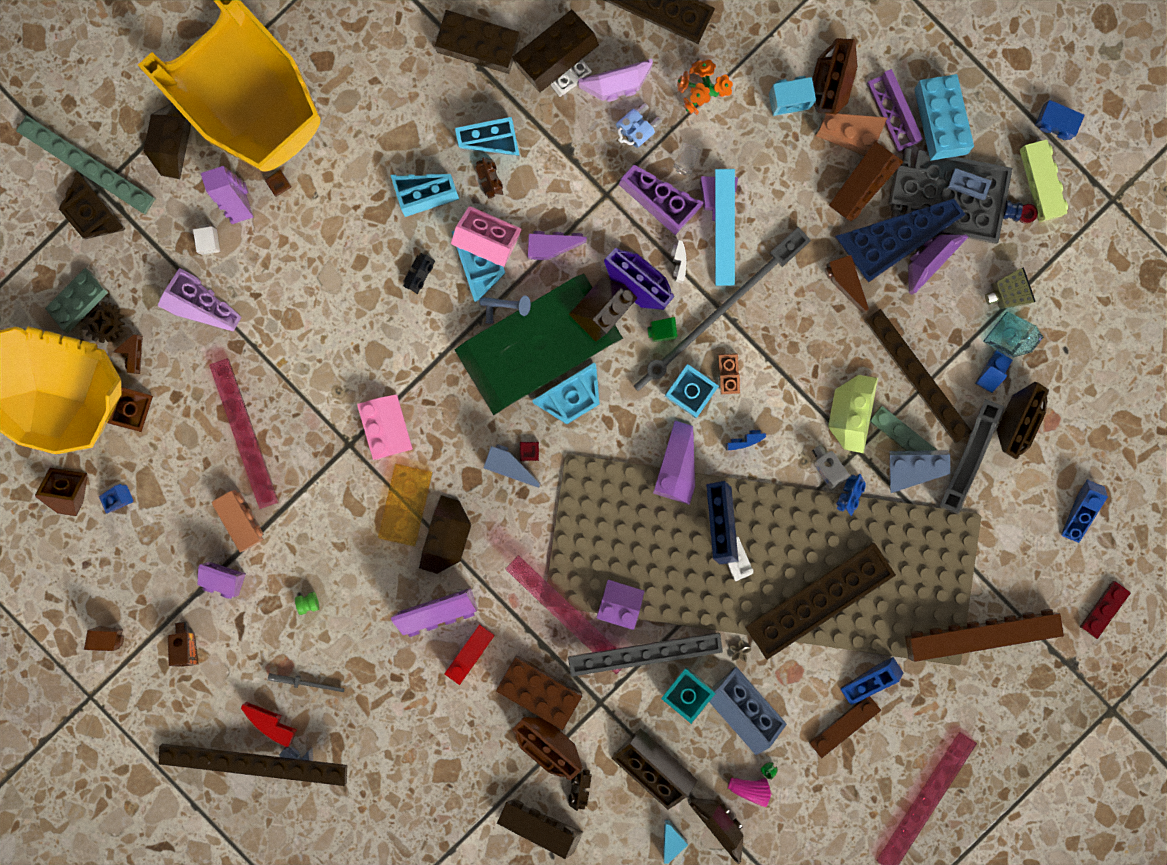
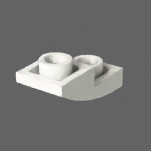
(570, 78)
(679, 254)

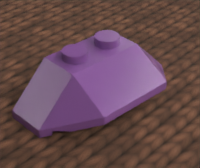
(931, 258)

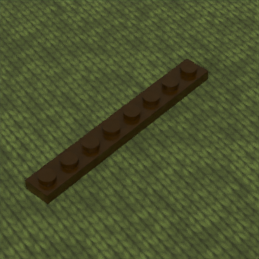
(918, 376)

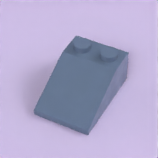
(508, 465)

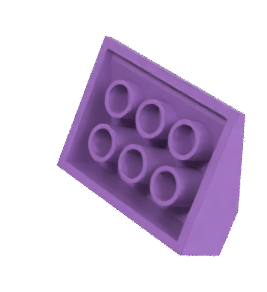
(435, 612)

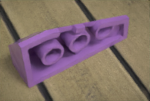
(677, 469)

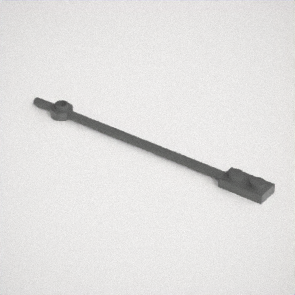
(781, 254)

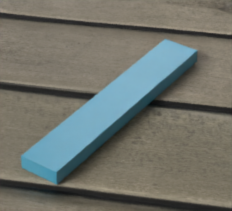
(724, 227)

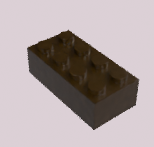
(477, 41)
(555, 50)

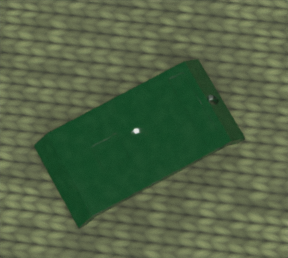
(533, 348)

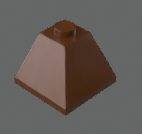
(131, 409)
(63, 491)

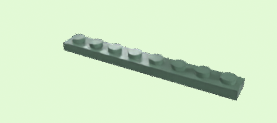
(85, 165)

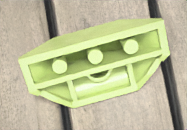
(852, 412)

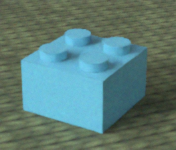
(792, 95)
(691, 391)

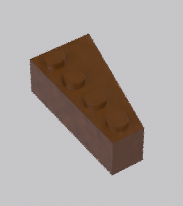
(865, 181)

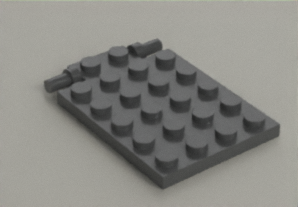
(927, 186)

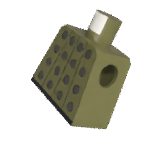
(1011, 291)

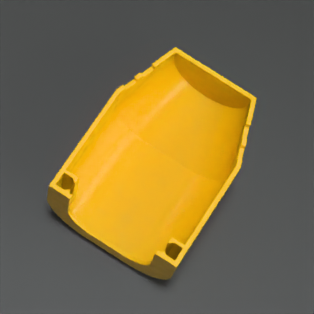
(240, 90)

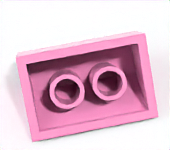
(485, 236)
(384, 426)

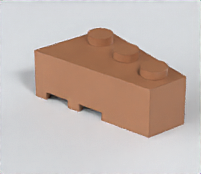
(851, 131)

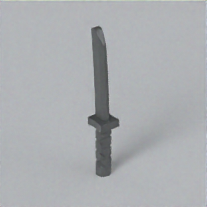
(296, 682)

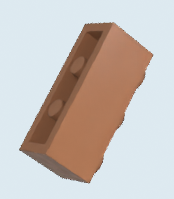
(238, 520)

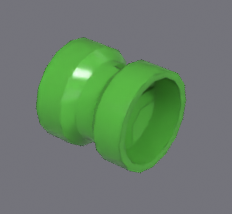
(307, 603)

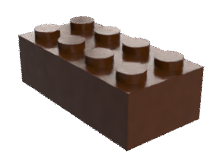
(539, 692)

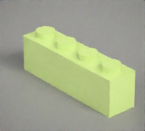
(1043, 180)

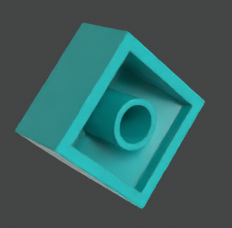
(688, 695)

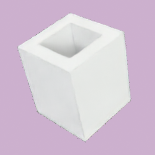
(206, 239)

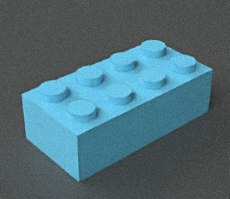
(943, 117)

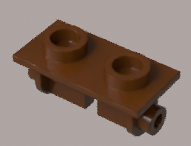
(487, 169)

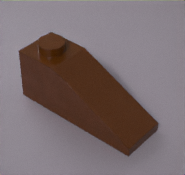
(845, 278)

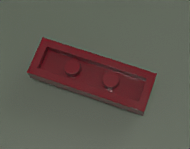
(1105, 609)

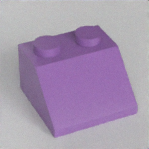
(220, 579)
(620, 604)

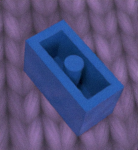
(1059, 120)

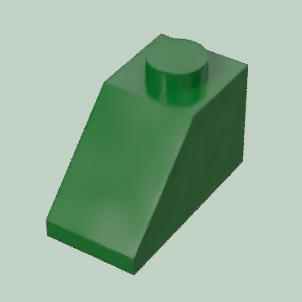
(662, 330)

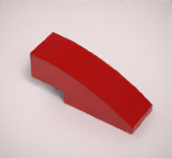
(269, 724)

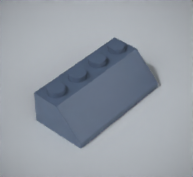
(747, 711)

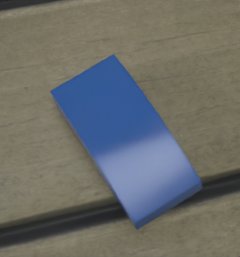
(750, 439)

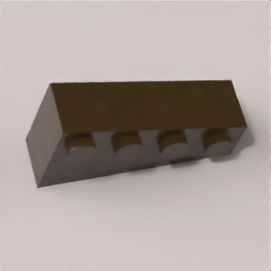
(539, 828)

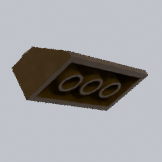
(655, 769)

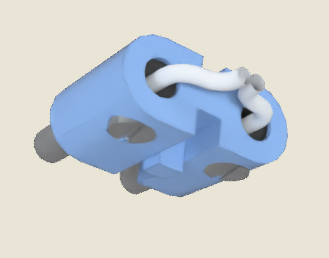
(635, 127)

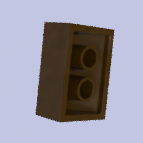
(603, 307)

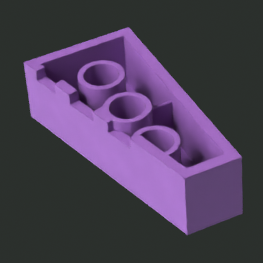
(228, 193)
(660, 198)

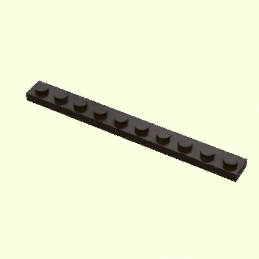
(253, 764)

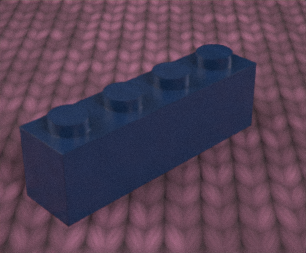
(722, 522)

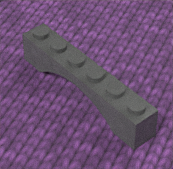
(972, 457)

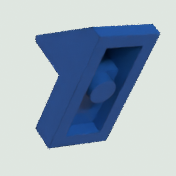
(994, 371)
(116, 498)

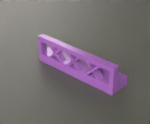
(901, 108)

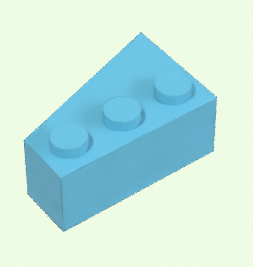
(490, 136)
(423, 192)

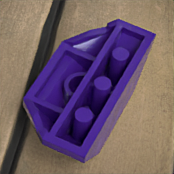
(640, 277)

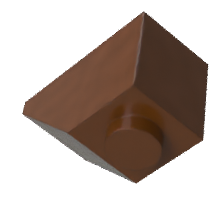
(104, 639)

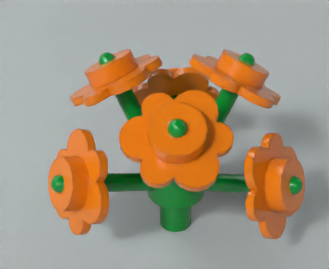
(703, 91)

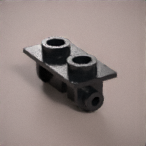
(423, 265)

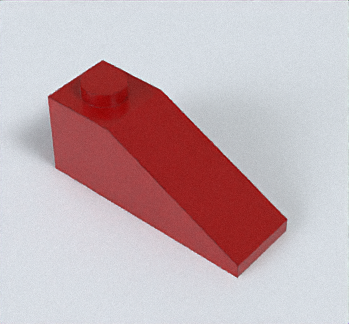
(469, 654)

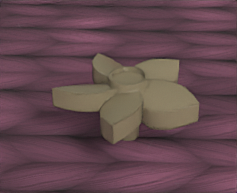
(740, 651)

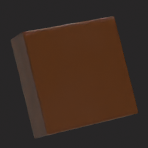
(278, 183)

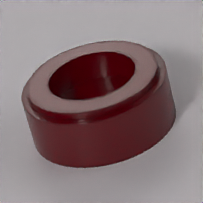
(1028, 214)

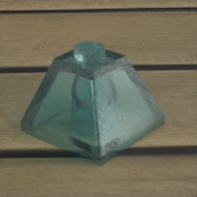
(1014, 336)

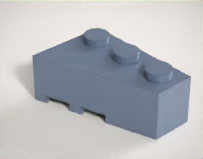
(916, 467)

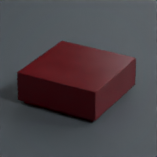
(529, 451)

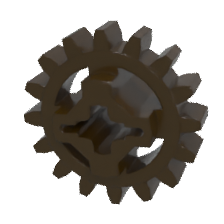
(103, 330)

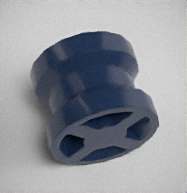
(1013, 211)

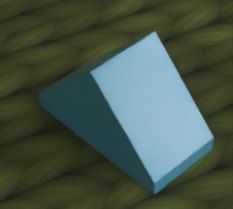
(673, 842)

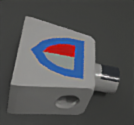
(831, 475)

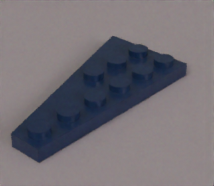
(891, 240)

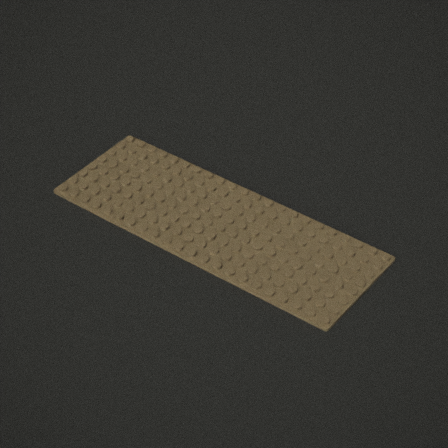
(791, 535)

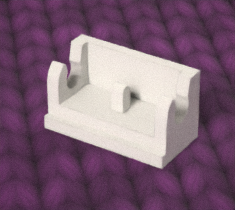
(742, 568)

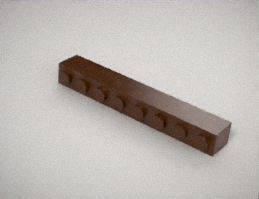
(984, 636)

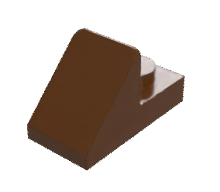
(133, 348)

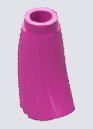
(753, 791)

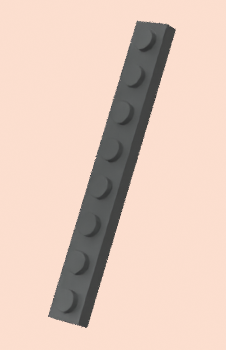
(645, 654)

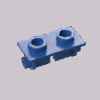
(855, 486)

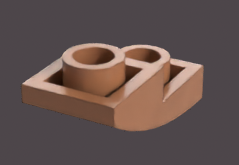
(729, 373)

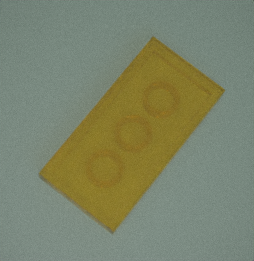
(405, 505)

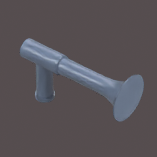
(522, 305)

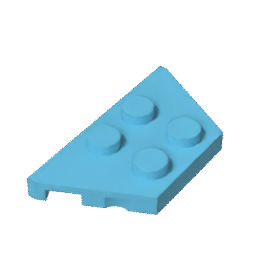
(479, 272)
(572, 396)

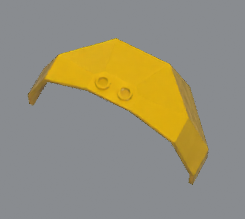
(54, 390)

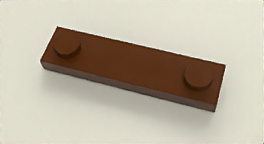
(844, 726)

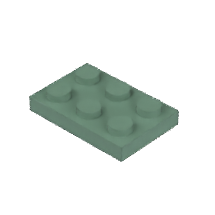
(76, 300)

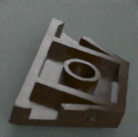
(88, 211)

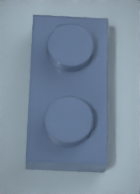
(969, 184)

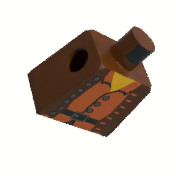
(181, 653)

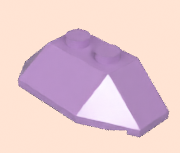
(616, 81)

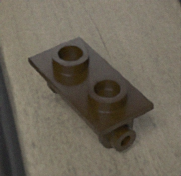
(577, 797)

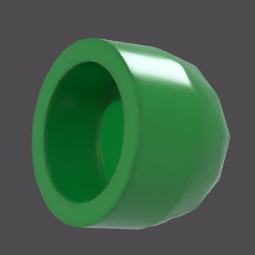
(769, 770)

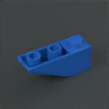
(1084, 510)

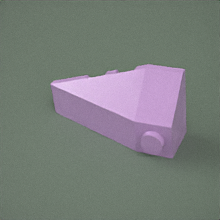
(192, 301)

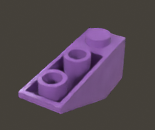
(549, 246)

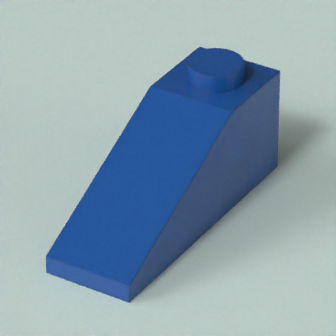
(873, 681)

